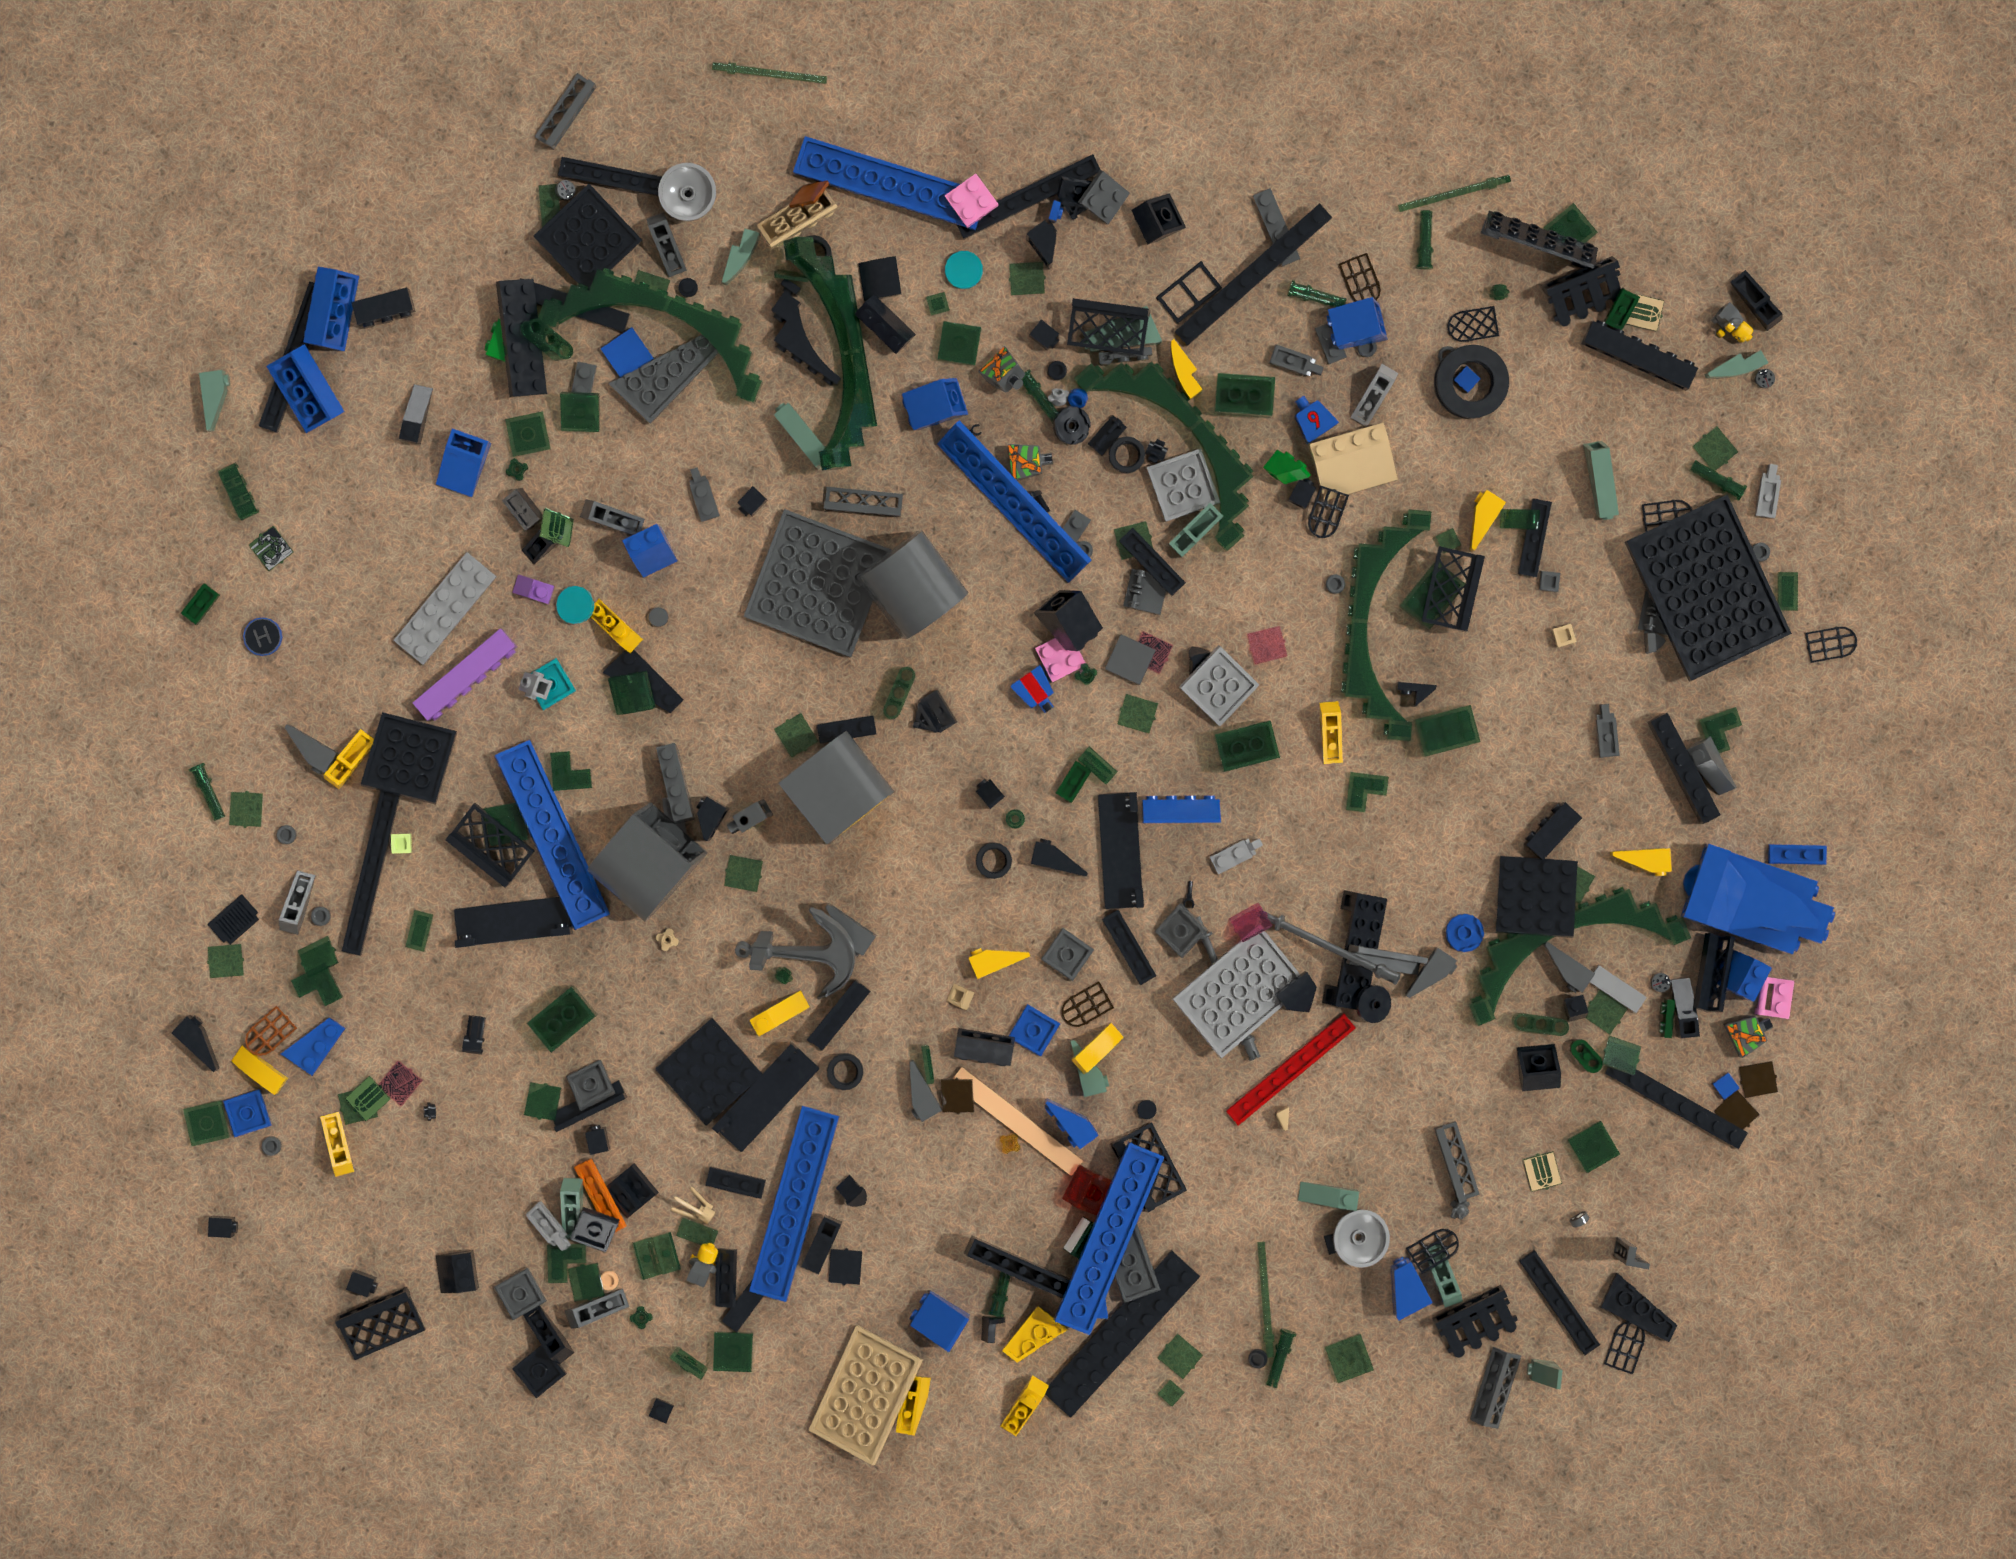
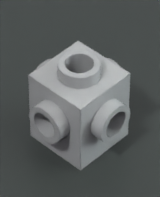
(535, 685)

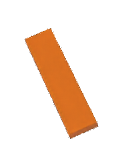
(598, 1191)

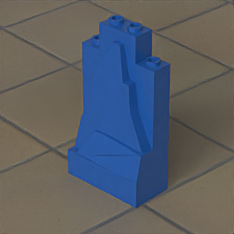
(1756, 901)

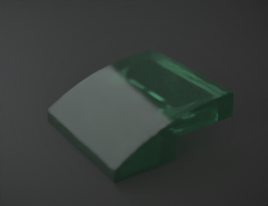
(631, 693)
(664, 1252)

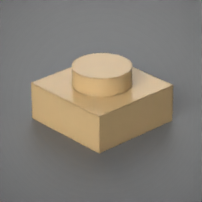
(1564, 635)

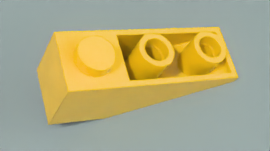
(615, 626)
(1024, 1405)

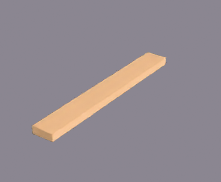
(1022, 1125)

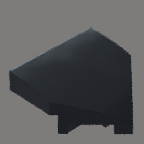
(1070, 192)
(930, 719)
(1298, 993)

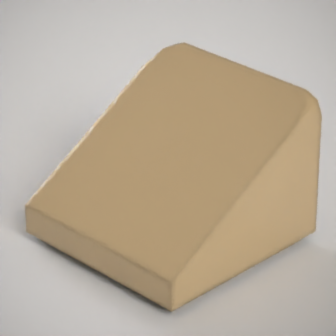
(961, 998)
(1283, 1116)

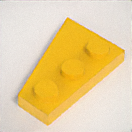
(1033, 1333)

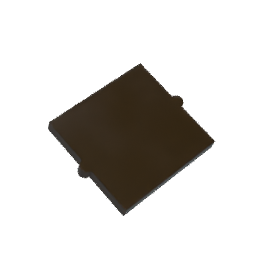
(1758, 1079)
(957, 1095)
(1737, 1110)

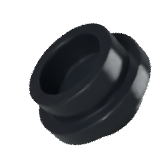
(688, 287)
(429, 1111)
(1258, 1358)

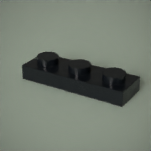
(855, 727)
(735, 1182)
(726, 1278)

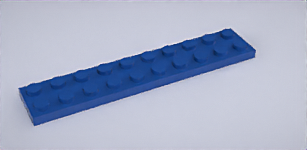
(877, 179)
(1014, 501)
(551, 834)
(794, 1203)
(1108, 1238)

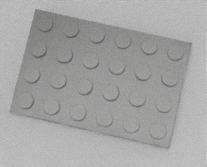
(1237, 992)

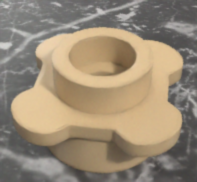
(662, 939)

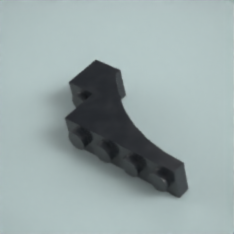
(794, 339)

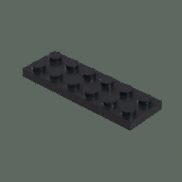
(522, 357)

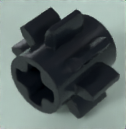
(1156, 451)

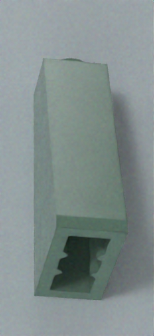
(1152, 335)
(800, 432)
(1601, 479)

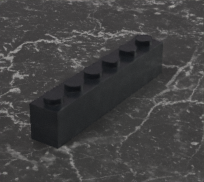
(1639, 355)
(1683, 768)
(1016, 1266)

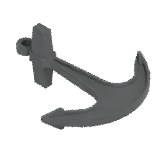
(838, 954)

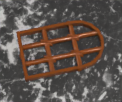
(277, 1032)

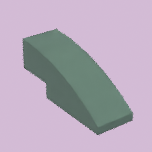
(740, 255)
(1738, 366)
(1196, 529)

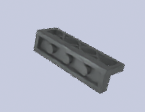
(570, 115)
(859, 508)
(1393, 960)
(1450, 1164)
(1627, 1254)
(1493, 1387)

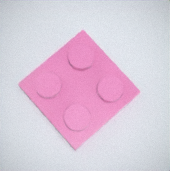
(971, 200)
(1057, 660)

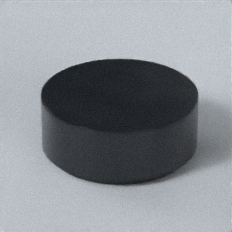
(1057, 370)
(1146, 1109)

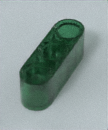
(554, 343)
(237, 491)
(899, 683)
(1549, 1027)

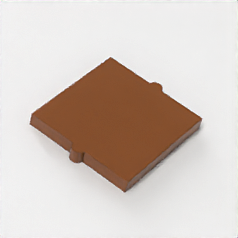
(809, 194)

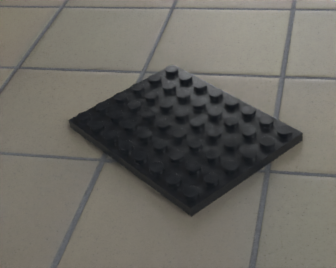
(1708, 587)

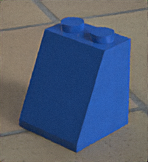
(1357, 324)
(934, 403)
(650, 550)
(1746, 976)
(1407, 1289)
(939, 1320)

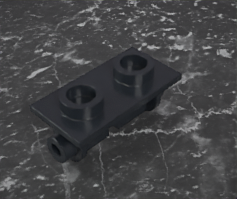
(1107, 435)

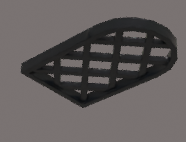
(1475, 330)

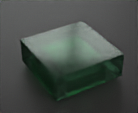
(937, 303)
(1448, 539)
(1171, 1392)

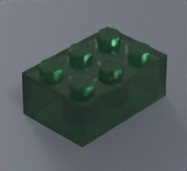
(1244, 395)
(1415, 600)
(1446, 731)
(1246, 746)
(562, 1019)

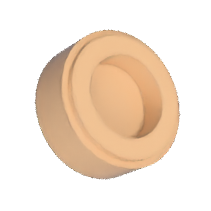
(609, 1280)

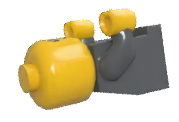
(1731, 320)
(702, 1264)

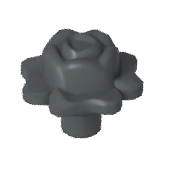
(1459, 1210)

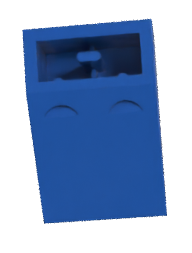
(462, 462)
(1076, 1125)

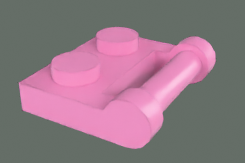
(1780, 999)

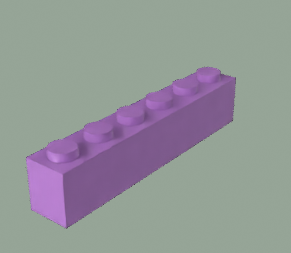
(465, 674)

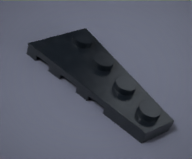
(662, 692)
(1633, 1307)

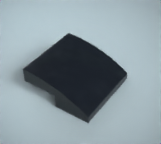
(880, 278)
(631, 1190)

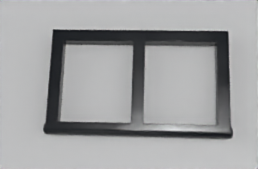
(1197, 303)

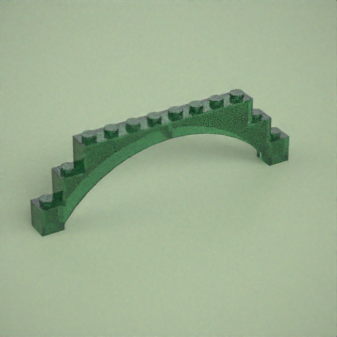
(615, 291)
(839, 299)
(1155, 387)
(1360, 677)
(1511, 951)

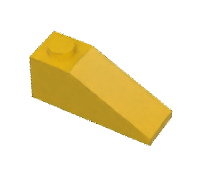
(1485, 513)
(1331, 732)
(1650, 860)
(992, 960)
(779, 1013)
(337, 1144)
(913, 1406)

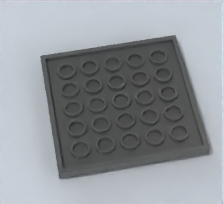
(812, 583)

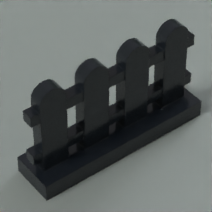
(1572, 283)
(1480, 1306)

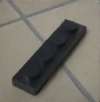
(1534, 540)
(1152, 561)
(1129, 947)

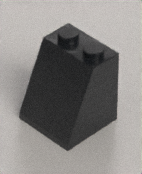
(1069, 619)

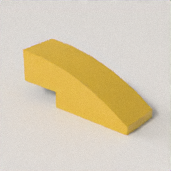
(1184, 369)
(349, 759)
(1097, 1048)
(259, 1070)

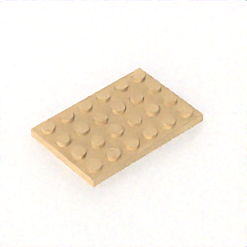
(865, 1395)

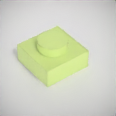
(401, 843)

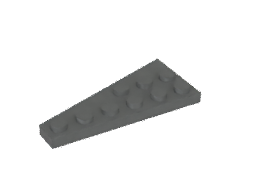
(664, 378)

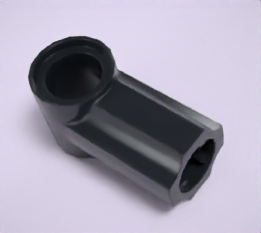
(474, 1037)

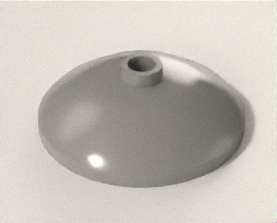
(686, 178)
(1369, 1247)

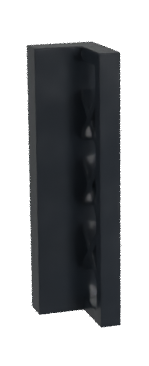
(1710, 973)
(838, 1015)
(572, 1114)

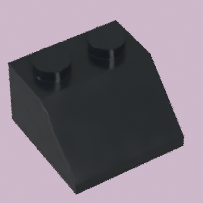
(1158, 218)
(1043, 241)
(710, 816)
(1538, 1067)
(457, 1272)

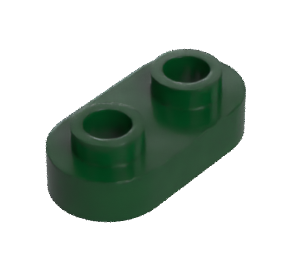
(1586, 1055)

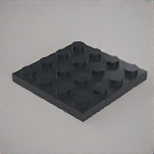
(587, 236)
(409, 758)
(1536, 896)
(709, 1071)

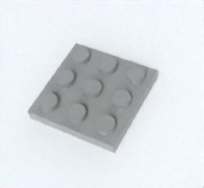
(1183, 485)
(1219, 685)

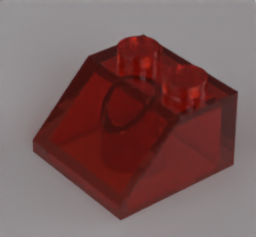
(1087, 1190)

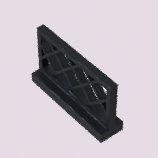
(1111, 310)
(1469, 593)
(482, 859)
(1119, 1146)
(369, 1311)

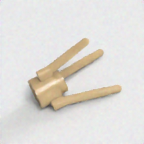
(703, 1214)

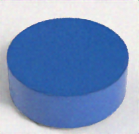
(1078, 398)

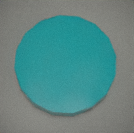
(963, 269)
(575, 605)

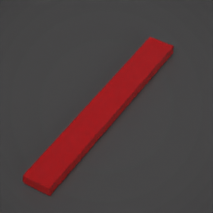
(1290, 1069)

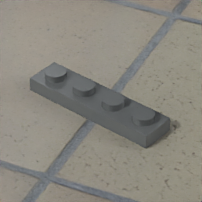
(1273, 219)

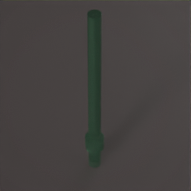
(732, 68)
(1490, 183)
(1268, 1337)

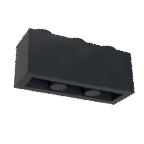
(383, 308)
(885, 324)
(1552, 830)
(984, 1047)

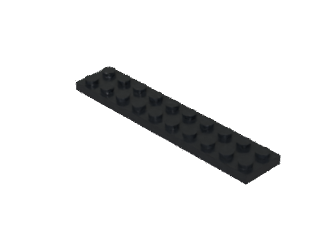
(1119, 1336)

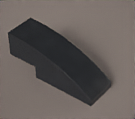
(1757, 300)

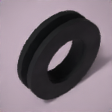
(1498, 378)

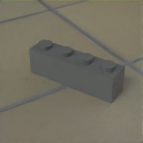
(675, 783)

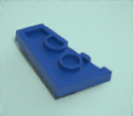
(314, 1047)

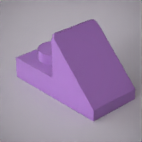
(533, 589)

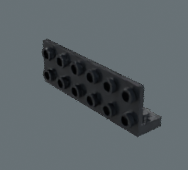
(1549, 241)
(1120, 850)
(511, 922)
(1363, 931)
(766, 1097)

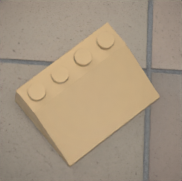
(792, 221)
(1353, 461)

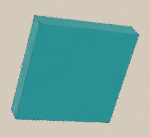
(561, 684)

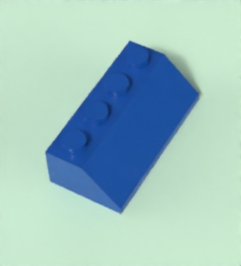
(331, 308)
(305, 388)
(1181, 811)

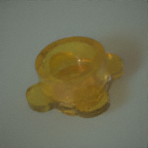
(1009, 1148)

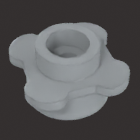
(1058, 397)

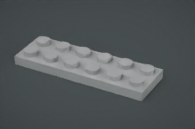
(445, 608)

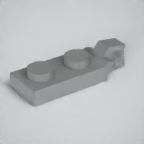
(1768, 493)
(1235, 855)
(548, 1226)

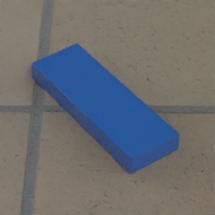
(1797, 854)

